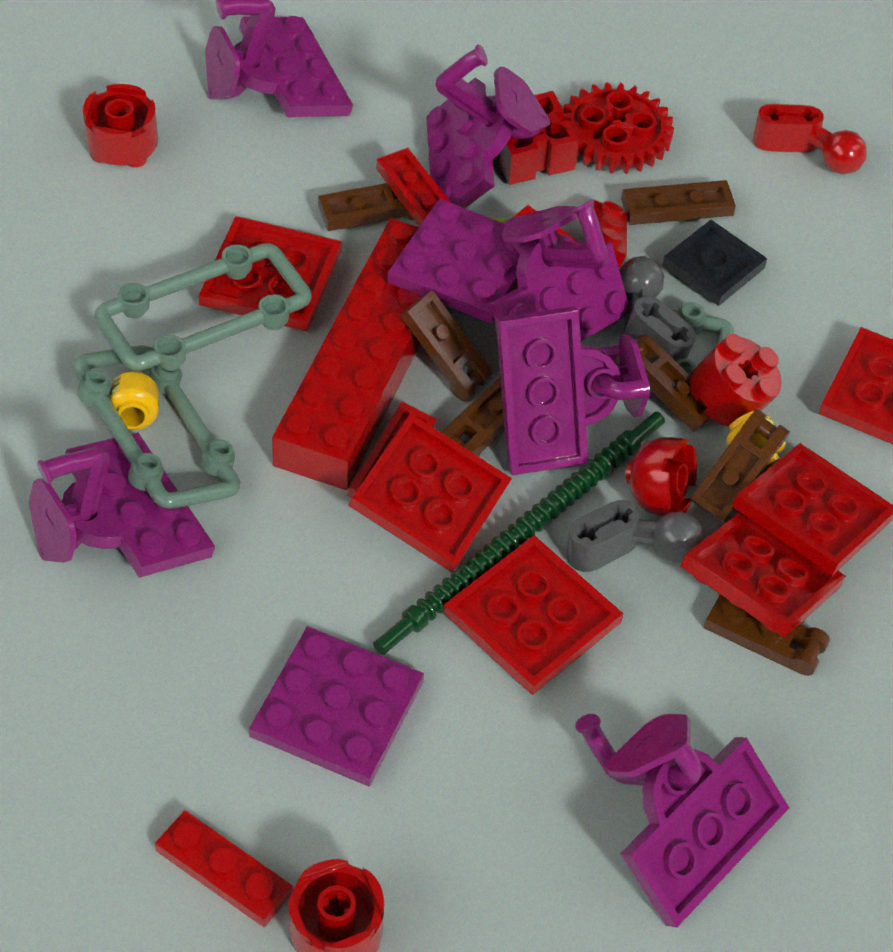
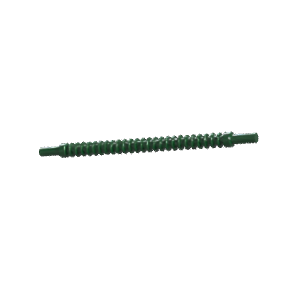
(416, 617)

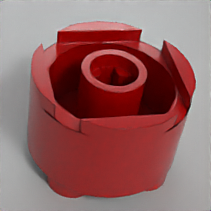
(120, 125)
(736, 379)
(340, 890)

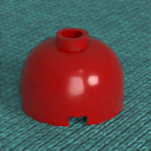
(662, 475)

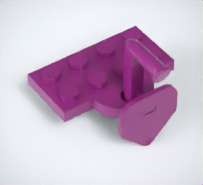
(273, 58)
(475, 127)
(562, 272)
(560, 387)
(111, 512)
(697, 807)

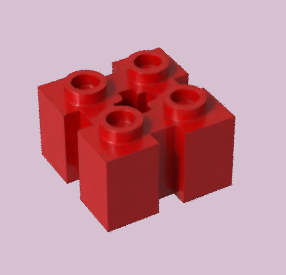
(550, 150)

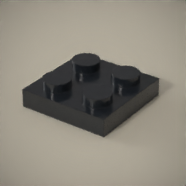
(714, 262)

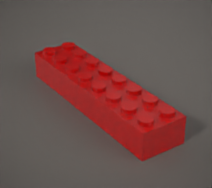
(352, 374)

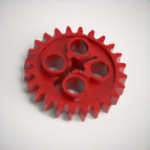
(619, 127)

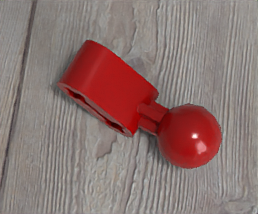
(801, 130)

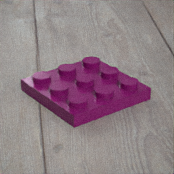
(458, 259)
(337, 706)

